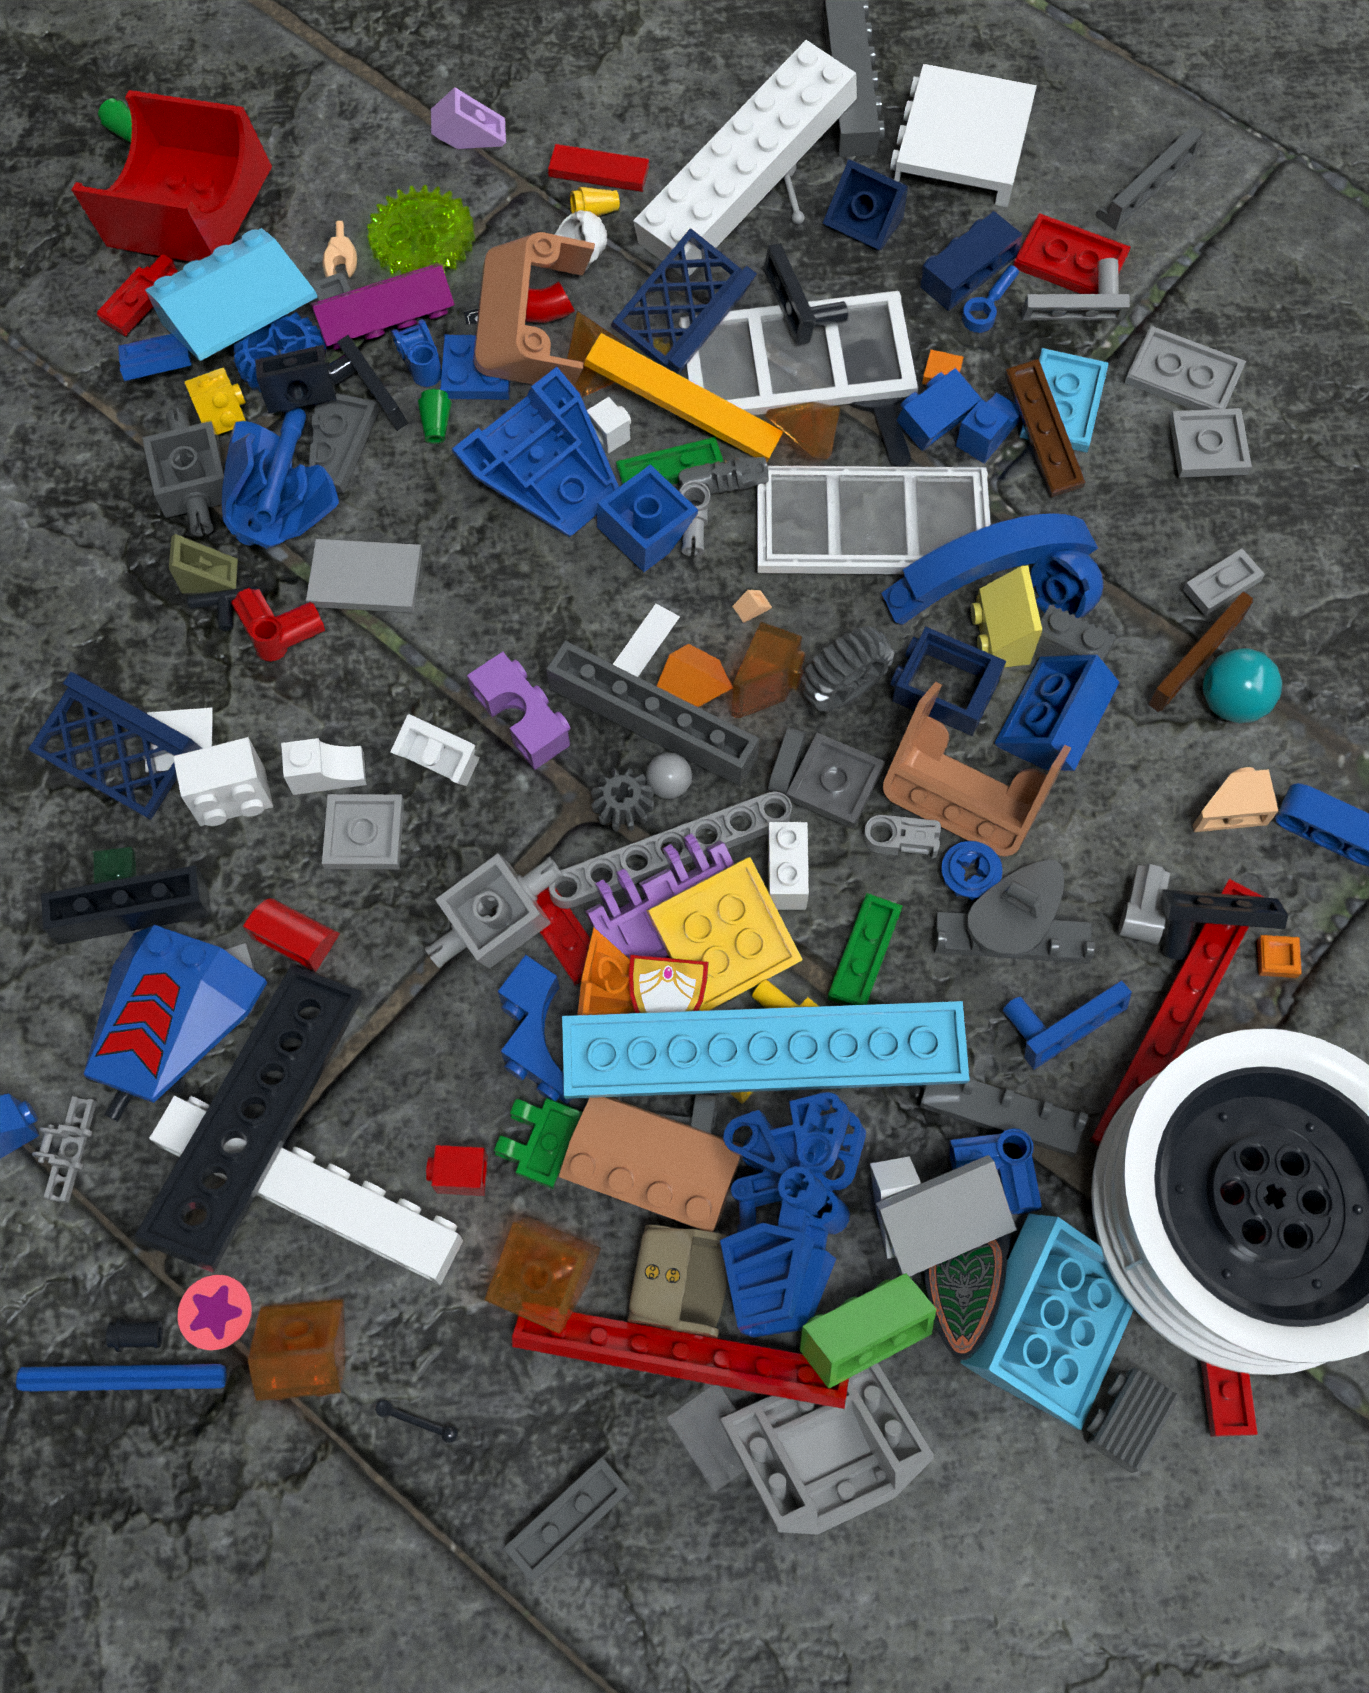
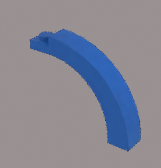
(983, 553)

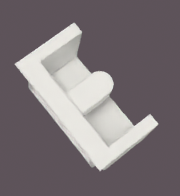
(426, 745)

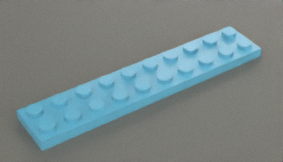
(764, 1049)

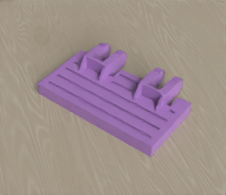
(630, 925)

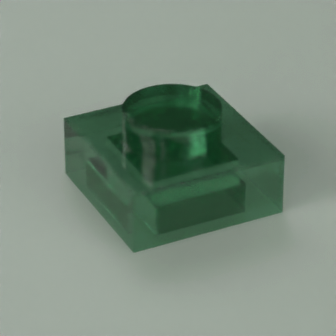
(114, 864)

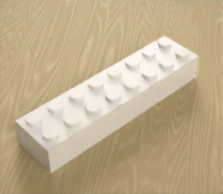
(749, 154)

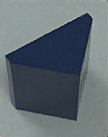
(867, 205)

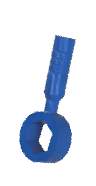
(987, 305)

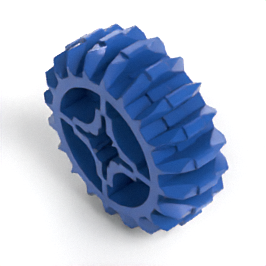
(284, 334)

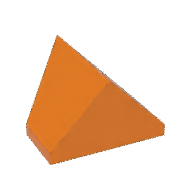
(694, 676)
(605, 979)

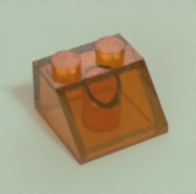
(767, 670)
(541, 1273)
(298, 1350)

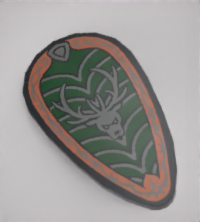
(967, 1296)

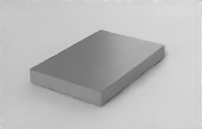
(1184, 371)
(364, 575)
(946, 1216)

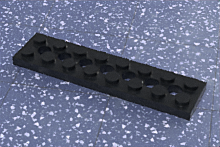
(224, 1119)

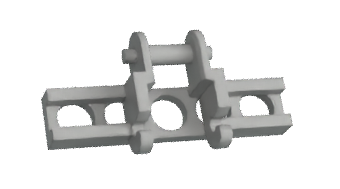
(61, 1161)

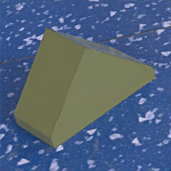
(201, 567)

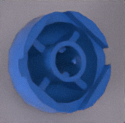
(1068, 581)

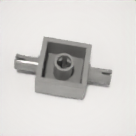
(470, 906)

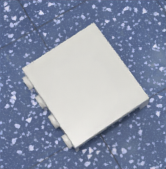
(964, 129)

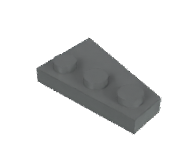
(340, 435)

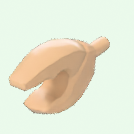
(339, 251)

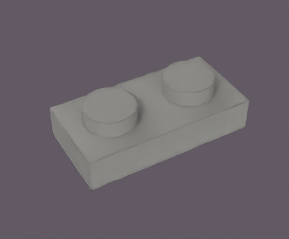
(1223, 582)

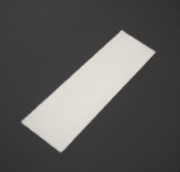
(646, 640)

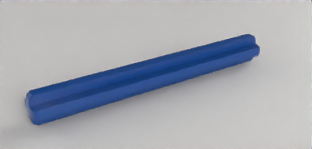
(121, 1377)

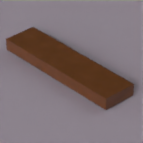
(1044, 428)
(1201, 652)

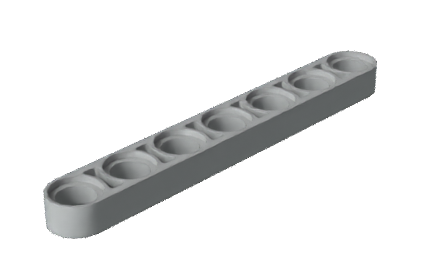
(651, 847)

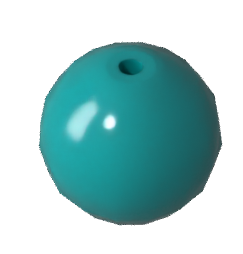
(1242, 685)

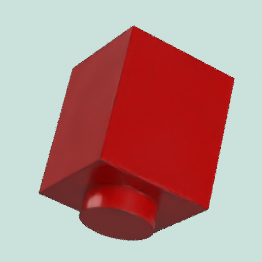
(458, 1170)

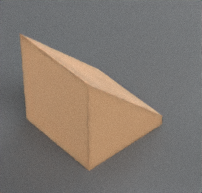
(751, 605)

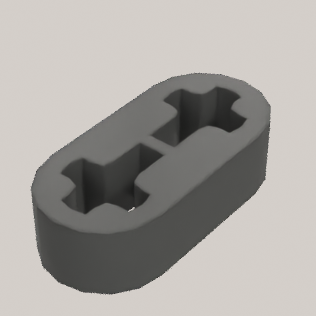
(787, 760)

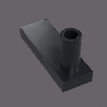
(792, 300)
(353, 362)
(1188, 907)

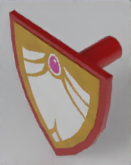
(666, 984)

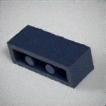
(970, 260)

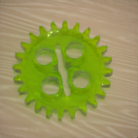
(420, 230)

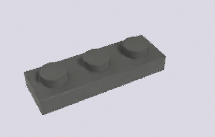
(566, 1520)

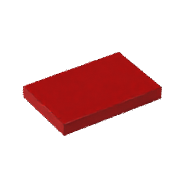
(1067, 254)

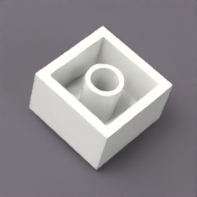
(223, 782)

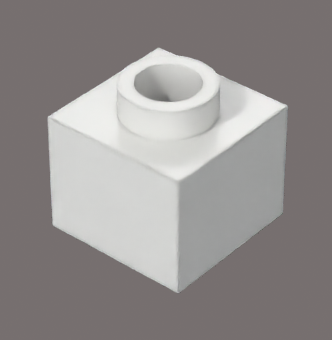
(610, 424)

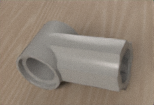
(1143, 914)

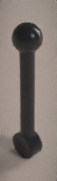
(385, 1409)

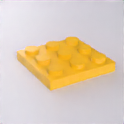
(731, 927)

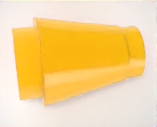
(594, 200)

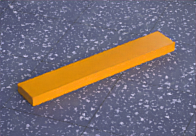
(682, 397)

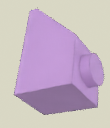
(466, 122)

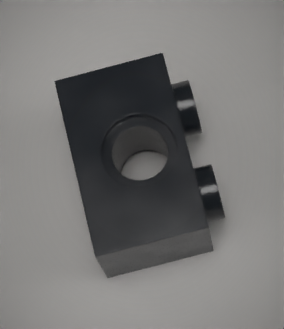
(304, 365)

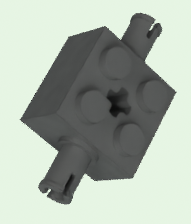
(186, 469)

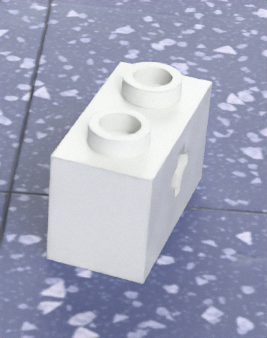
(788, 865)

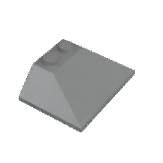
(825, 1461)

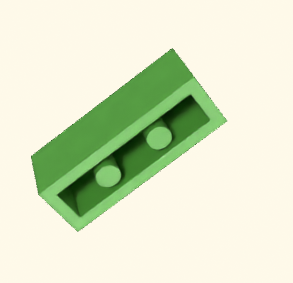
(867, 1329)

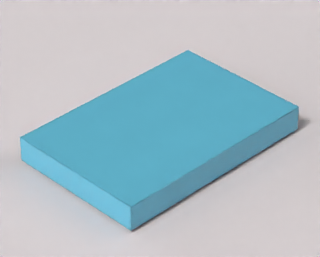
(1077, 392)

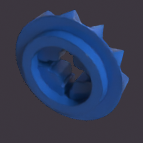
(964, 855)

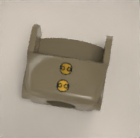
(679, 1280)

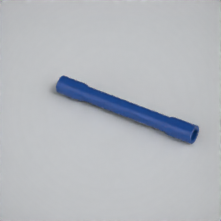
(269, 498)

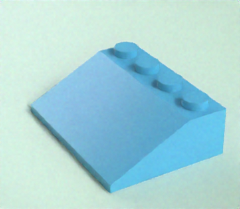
(229, 293)
(1054, 1321)

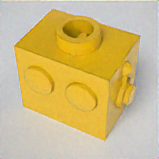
(216, 399)

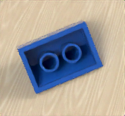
(1058, 709)

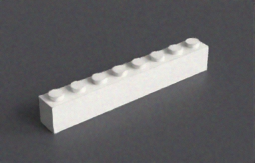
(332, 1200)

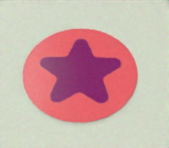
(214, 1312)

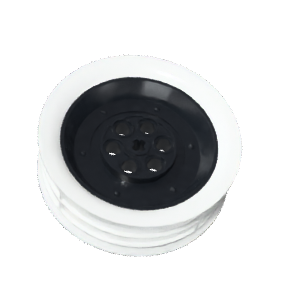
(1183, 1247)

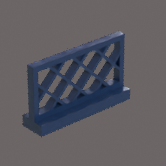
(711, 313)
(122, 715)

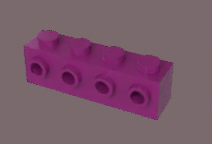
(384, 304)

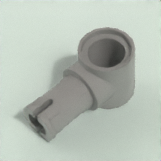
(695, 532)

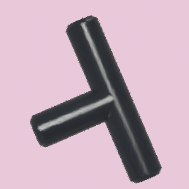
(222, 600)

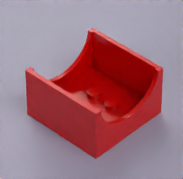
(184, 179)

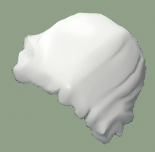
(585, 227)

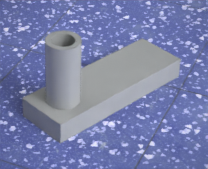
(1102, 306)

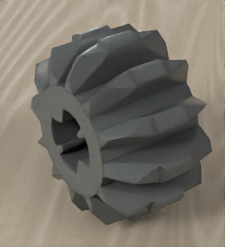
(634, 806)

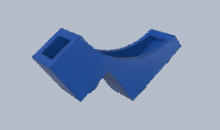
(528, 996)

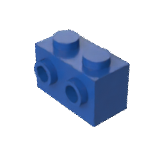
(938, 408)

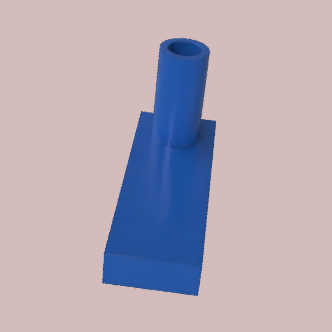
(1046, 1043)

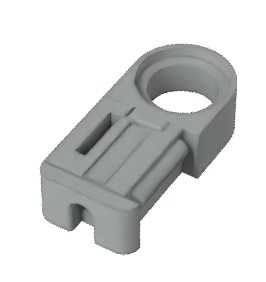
(907, 834)

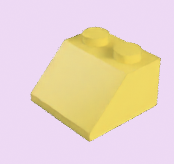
(1008, 618)

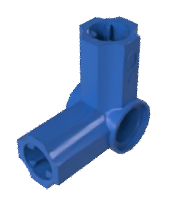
(1016, 1175)

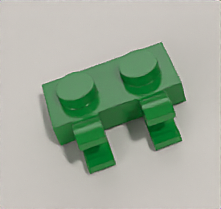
(547, 1145)

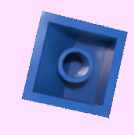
(645, 517)

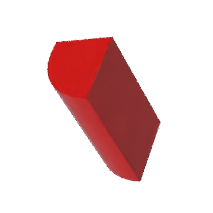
(290, 933)

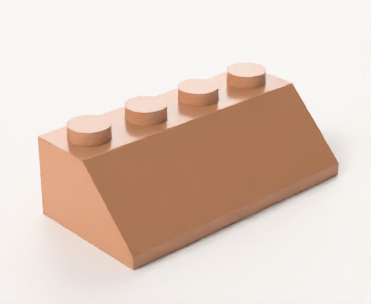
(651, 1162)

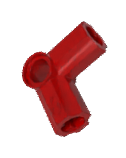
(284, 629)

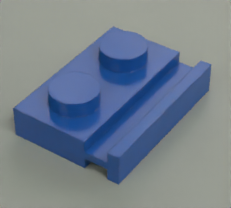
(152, 356)

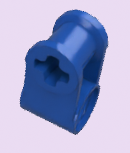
(419, 353)

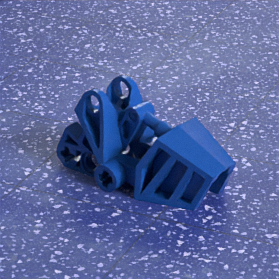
(783, 1269)

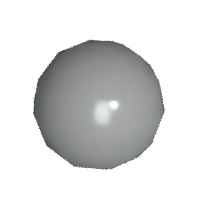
(669, 775)

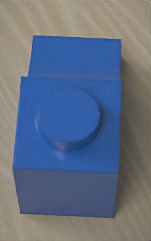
(987, 427)

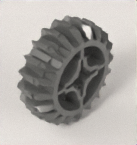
(847, 668)

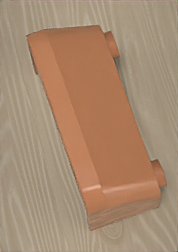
(502, 341)
(958, 795)

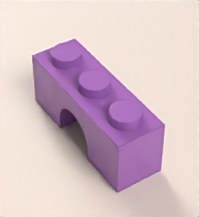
(503, 686)

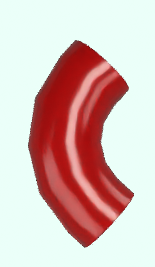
(547, 304)

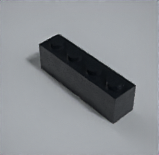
(125, 905)

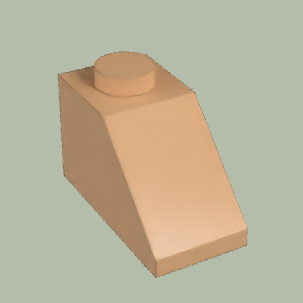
(1240, 802)

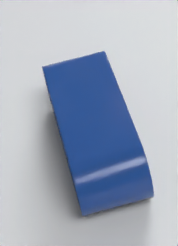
(1326, 822)

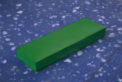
(671, 460)
(865, 951)

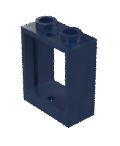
(958, 655)

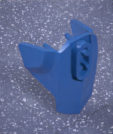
(304, 499)

